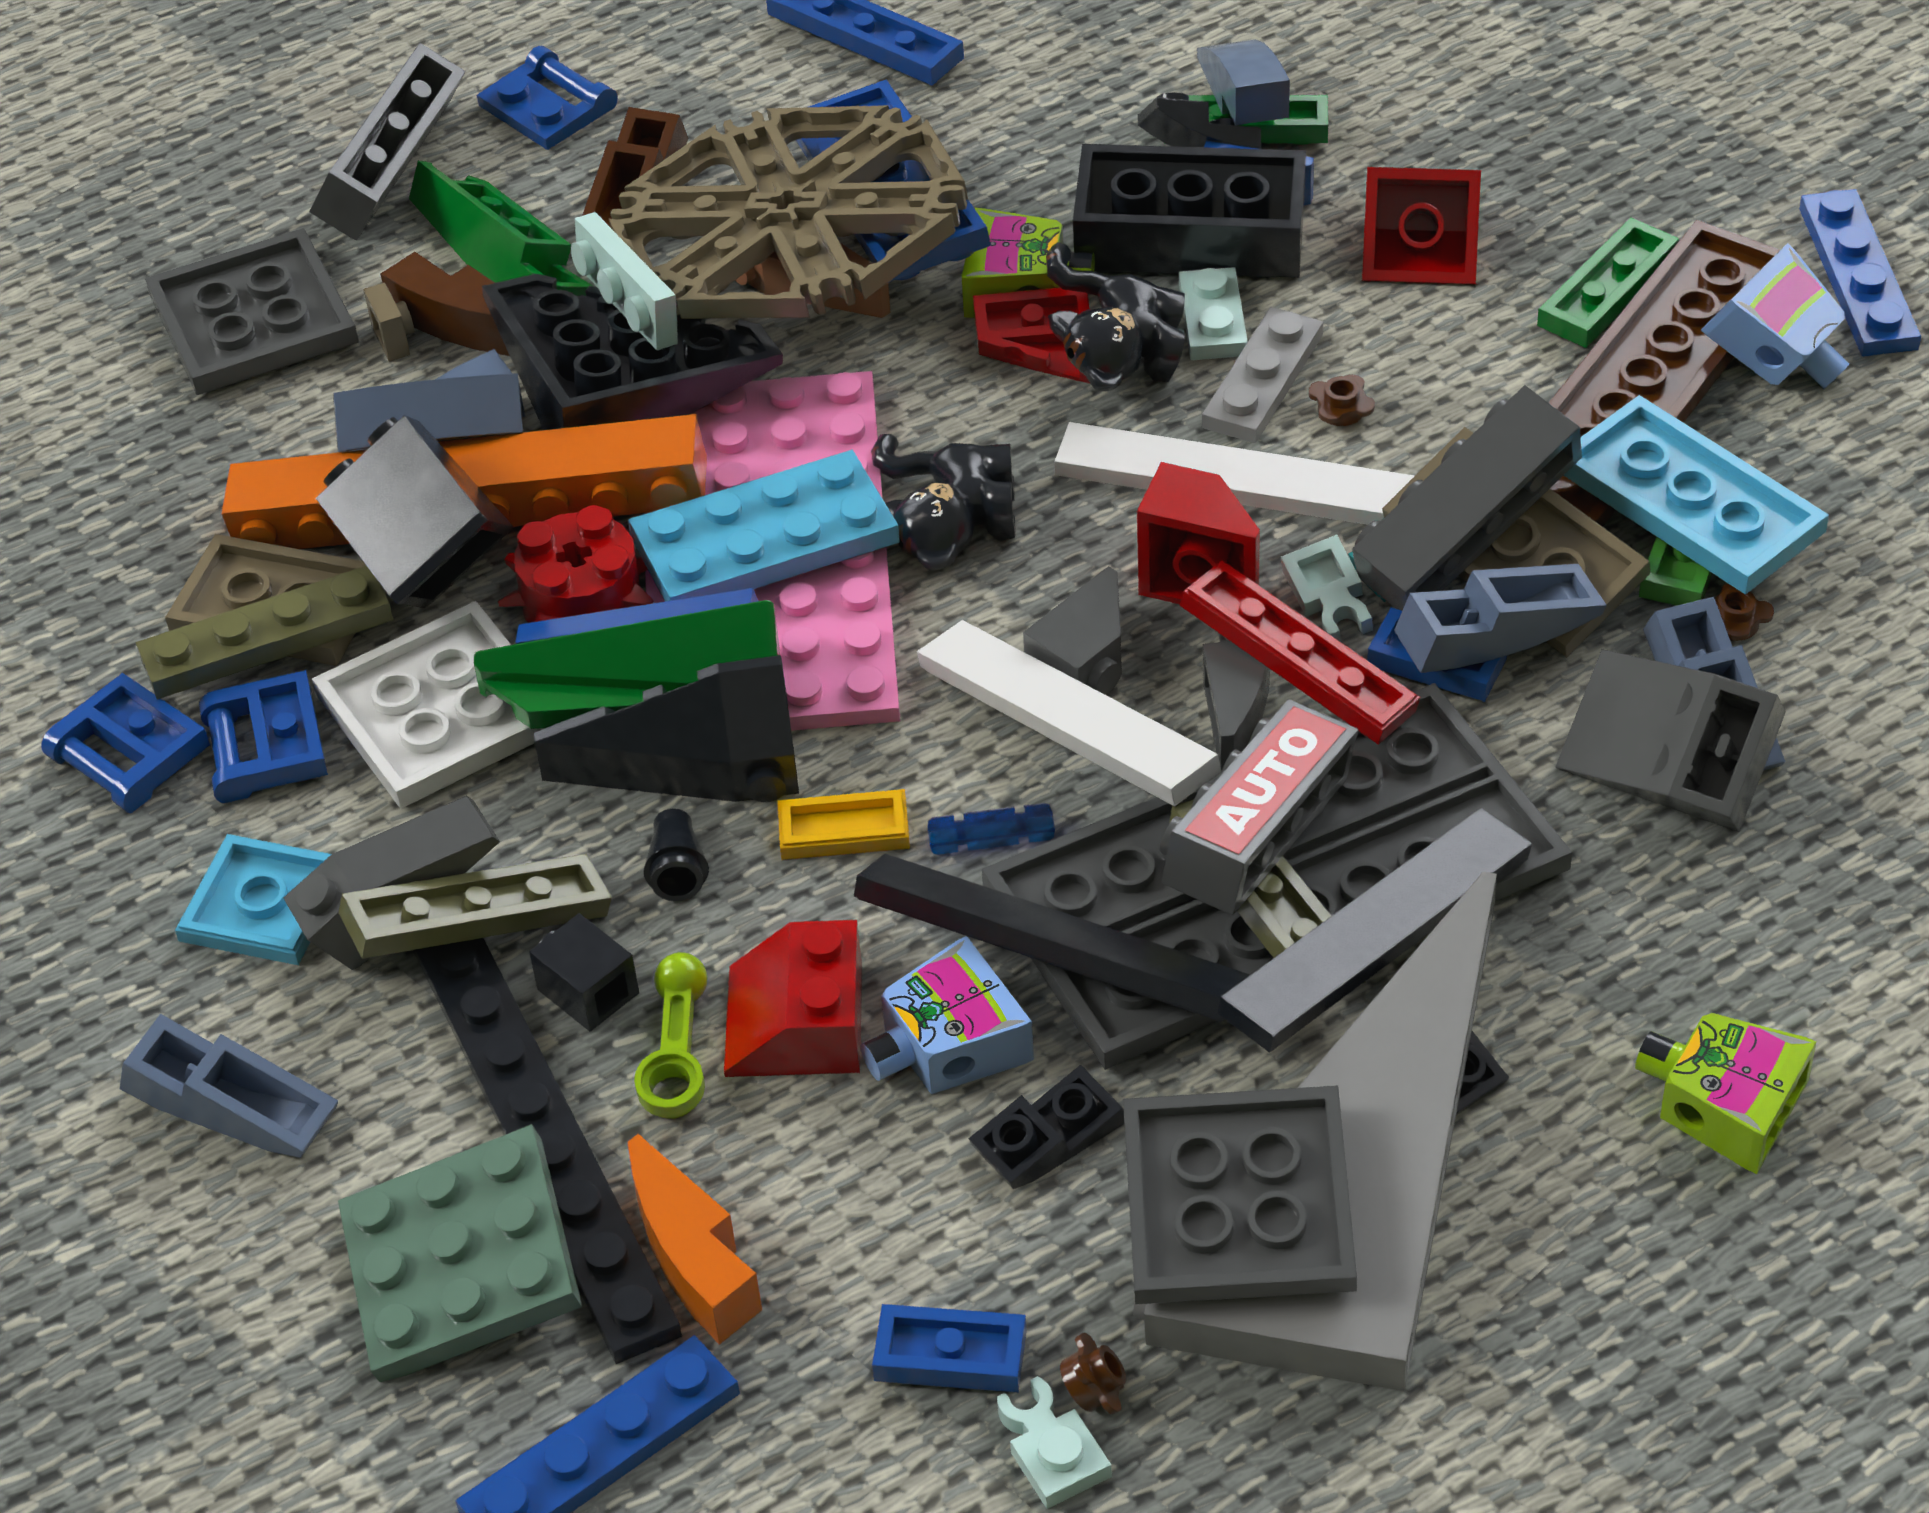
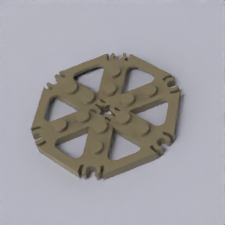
(792, 208)

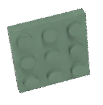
(458, 1254)

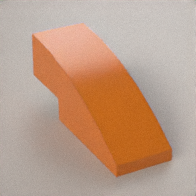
(693, 1244)

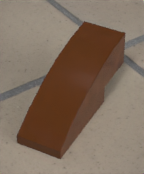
(642, 144)
(445, 304)

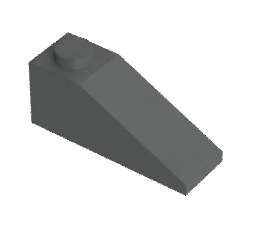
(423, 848)

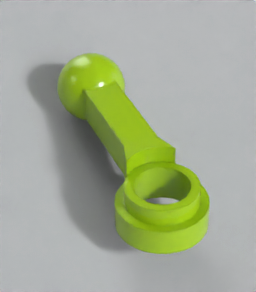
(680, 982)

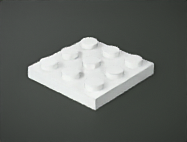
(419, 706)

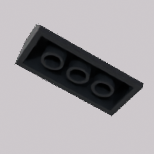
(1190, 209)

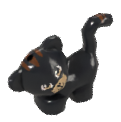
(1131, 327)
(970, 490)

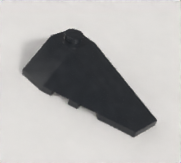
(703, 740)

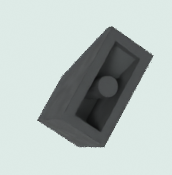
(1082, 634)

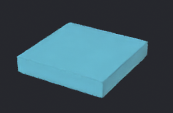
(243, 902)

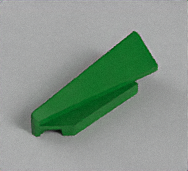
(491, 229)
(614, 665)

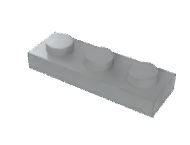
(1262, 375)

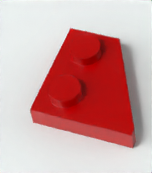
(1018, 330)

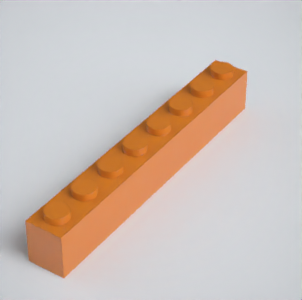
(525, 475)

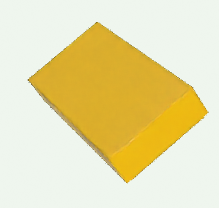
(843, 824)

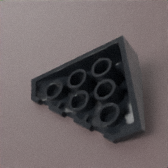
(593, 369)

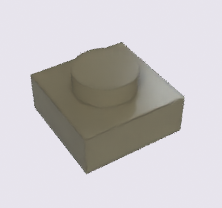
(389, 321)

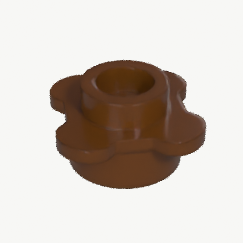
(1341, 400)
(1742, 612)
(1093, 1376)

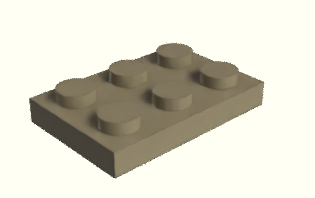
(247, 571)

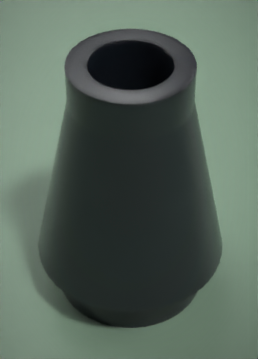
(675, 859)

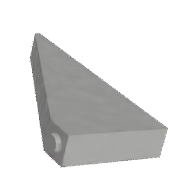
(1398, 1107)

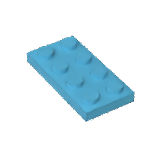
(1695, 494)
(765, 529)

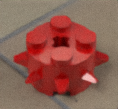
(575, 567)

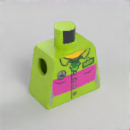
(1015, 256)
(1730, 1084)

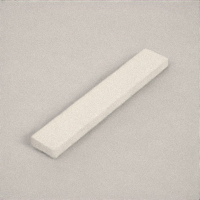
(1252, 476)
(1070, 713)

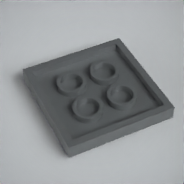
(251, 311)
(1238, 1195)

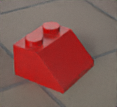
(1421, 225)
(1187, 528)
(796, 1003)

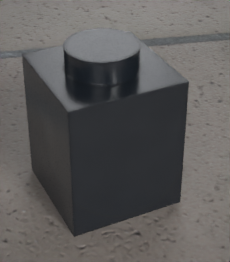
(584, 972)

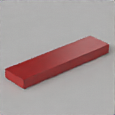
(1300, 652)

